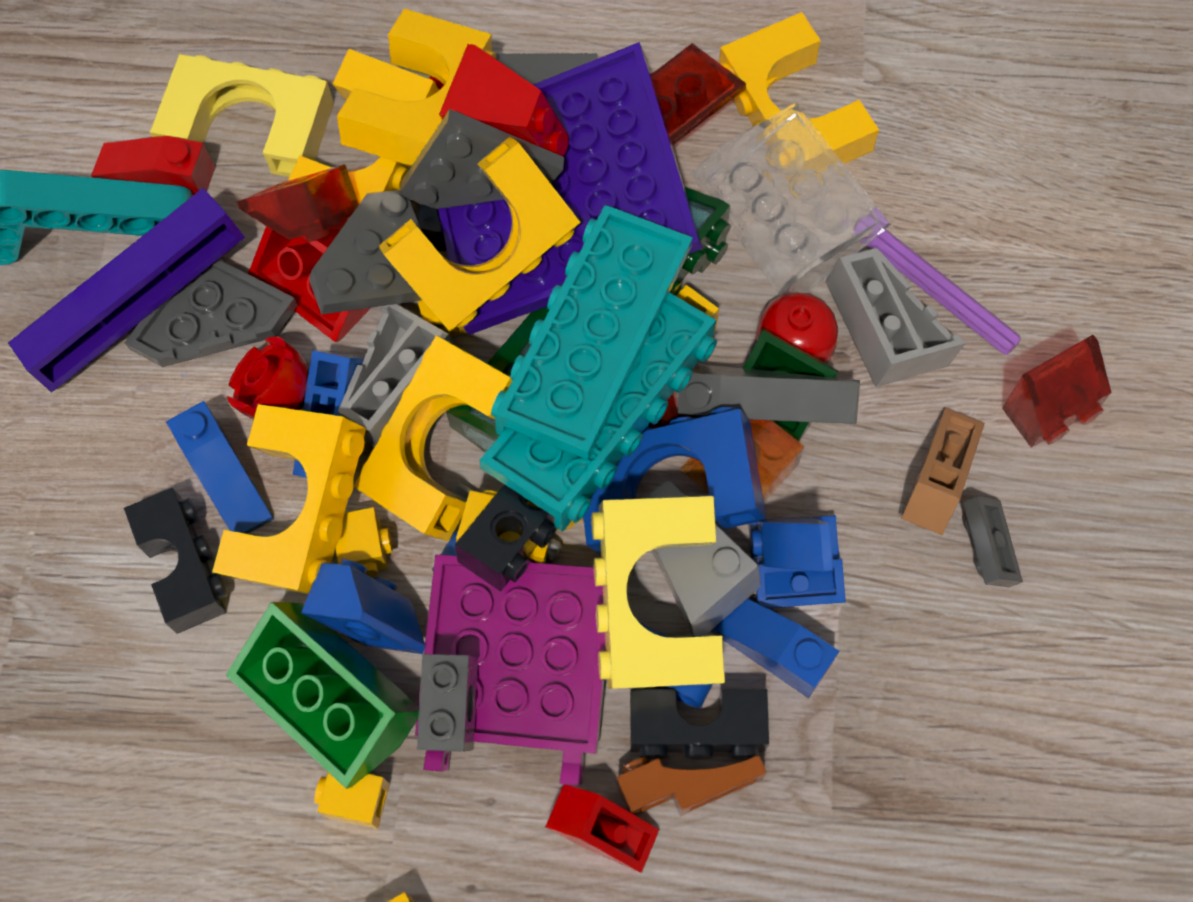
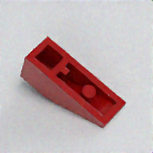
(156, 161)

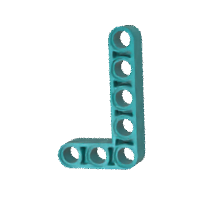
(79, 205)

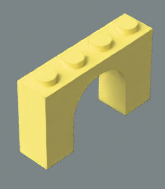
(205, 87)
(633, 653)

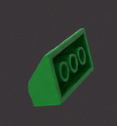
(323, 693)

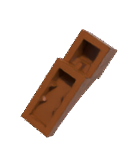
(651, 784)

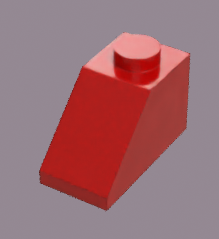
(602, 827)

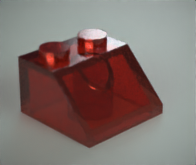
(305, 204)
(1059, 393)

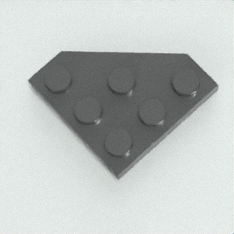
(448, 168)
(354, 269)
(211, 315)

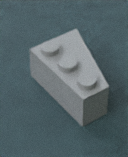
(888, 321)
(387, 369)
(706, 579)

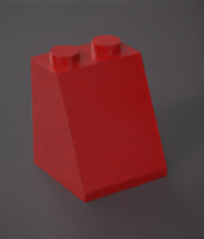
(503, 100)

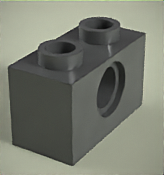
(447, 702)

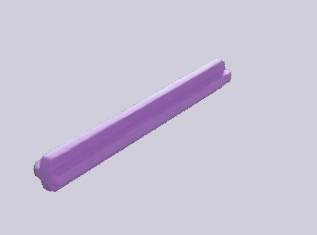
(946, 292)

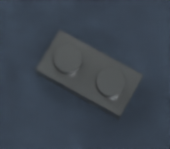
(992, 541)

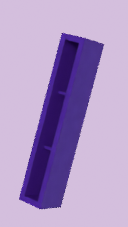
(125, 290)

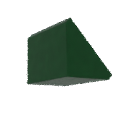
(778, 355)

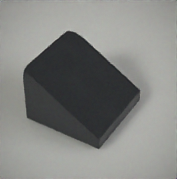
(430, 226)

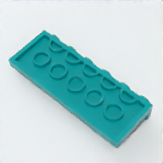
(592, 332)
(565, 481)

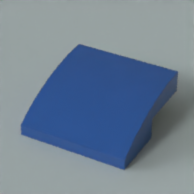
(802, 587)

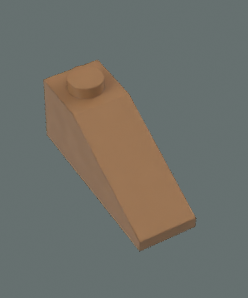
(943, 472)

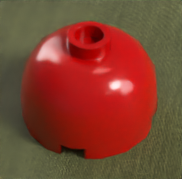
(803, 323)
(270, 378)

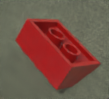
(288, 267)

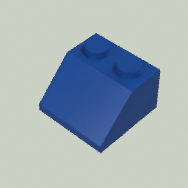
(363, 608)

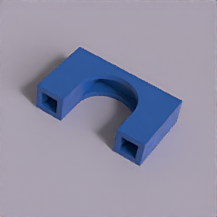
(718, 441)

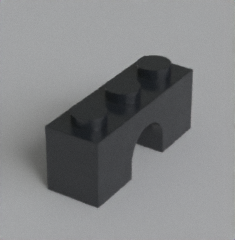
(191, 591)
(660, 729)

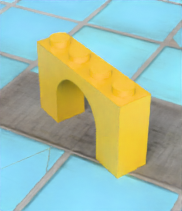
(777, 53)
(384, 80)
(403, 128)
(538, 223)
(329, 454)
(397, 468)

